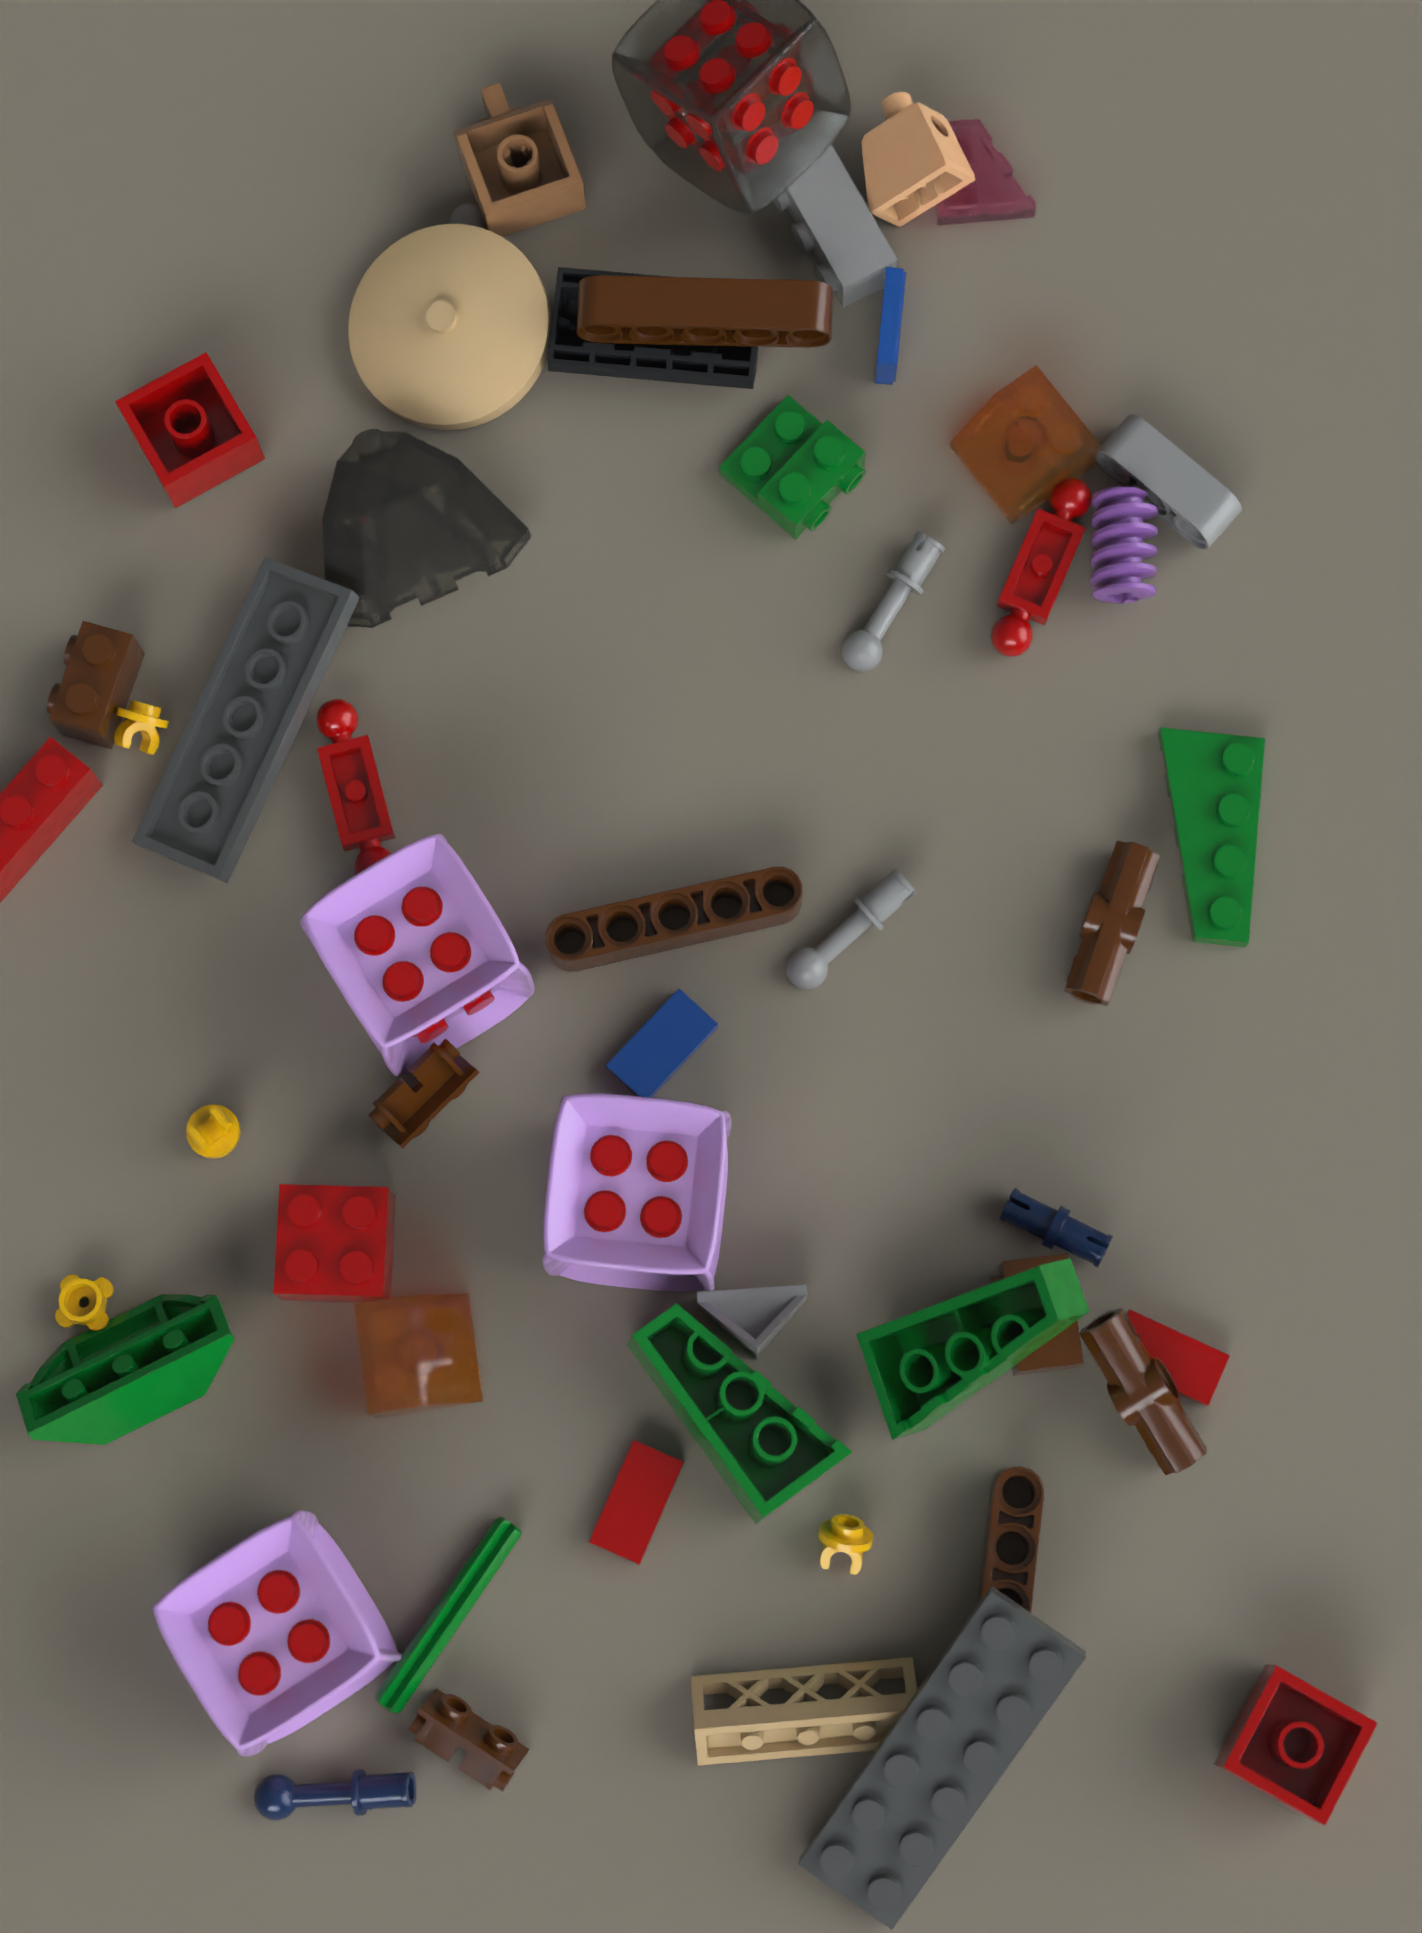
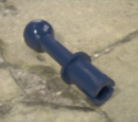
(279, 1796)

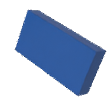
(890, 326)
(662, 1045)

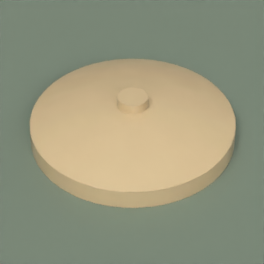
(450, 327)

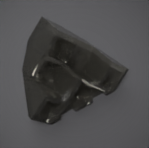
(410, 524)

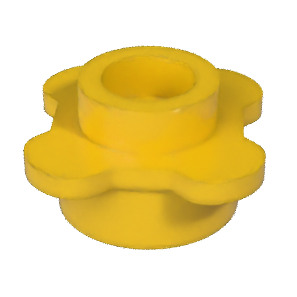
(76, 1288)

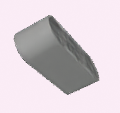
(1178, 486)

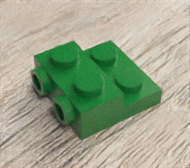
(795, 467)

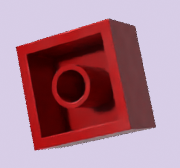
(190, 429)
(334, 1243)
(1295, 1743)

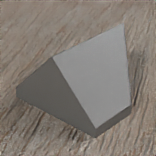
(753, 1314)

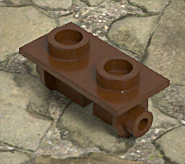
(407, 1111)
(491, 1749)

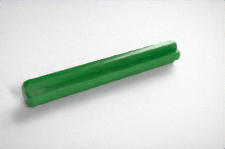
(448, 1615)

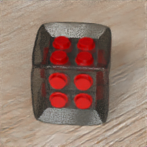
(733, 93)

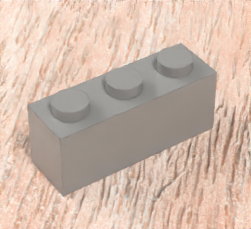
(837, 229)

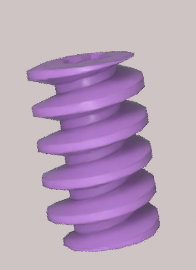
(1120, 545)

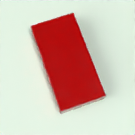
(1191, 1363)
(636, 1502)

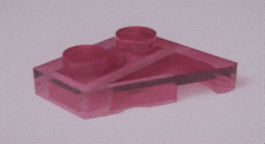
(994, 191)

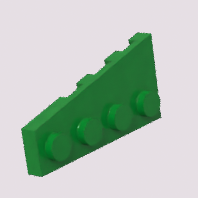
(1215, 811)

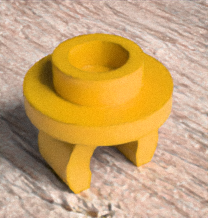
(140, 718)
(213, 1131)
(846, 1535)

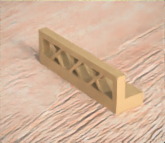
(806, 1720)

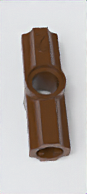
(1112, 923)
(1143, 1391)

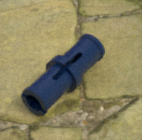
(1056, 1227)

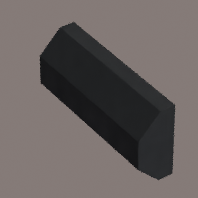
(669, 363)

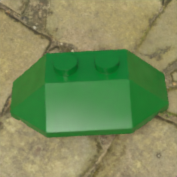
(128, 1371)

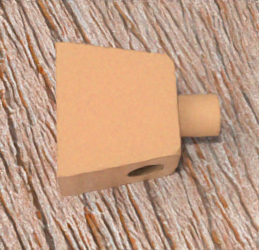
(911, 161)

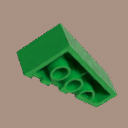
(959, 1346)
(740, 1422)

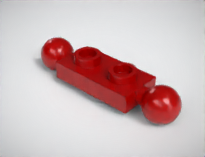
(1041, 567)
(353, 784)

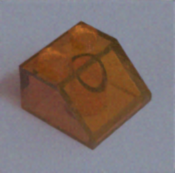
(1025, 444)
(418, 1353)

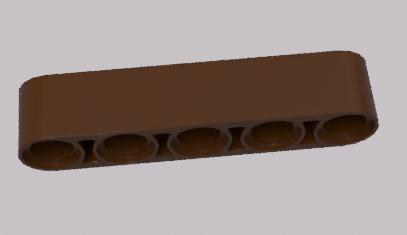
(704, 311)
(693, 900)
(1024, 1523)

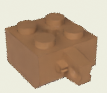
(527, 138)

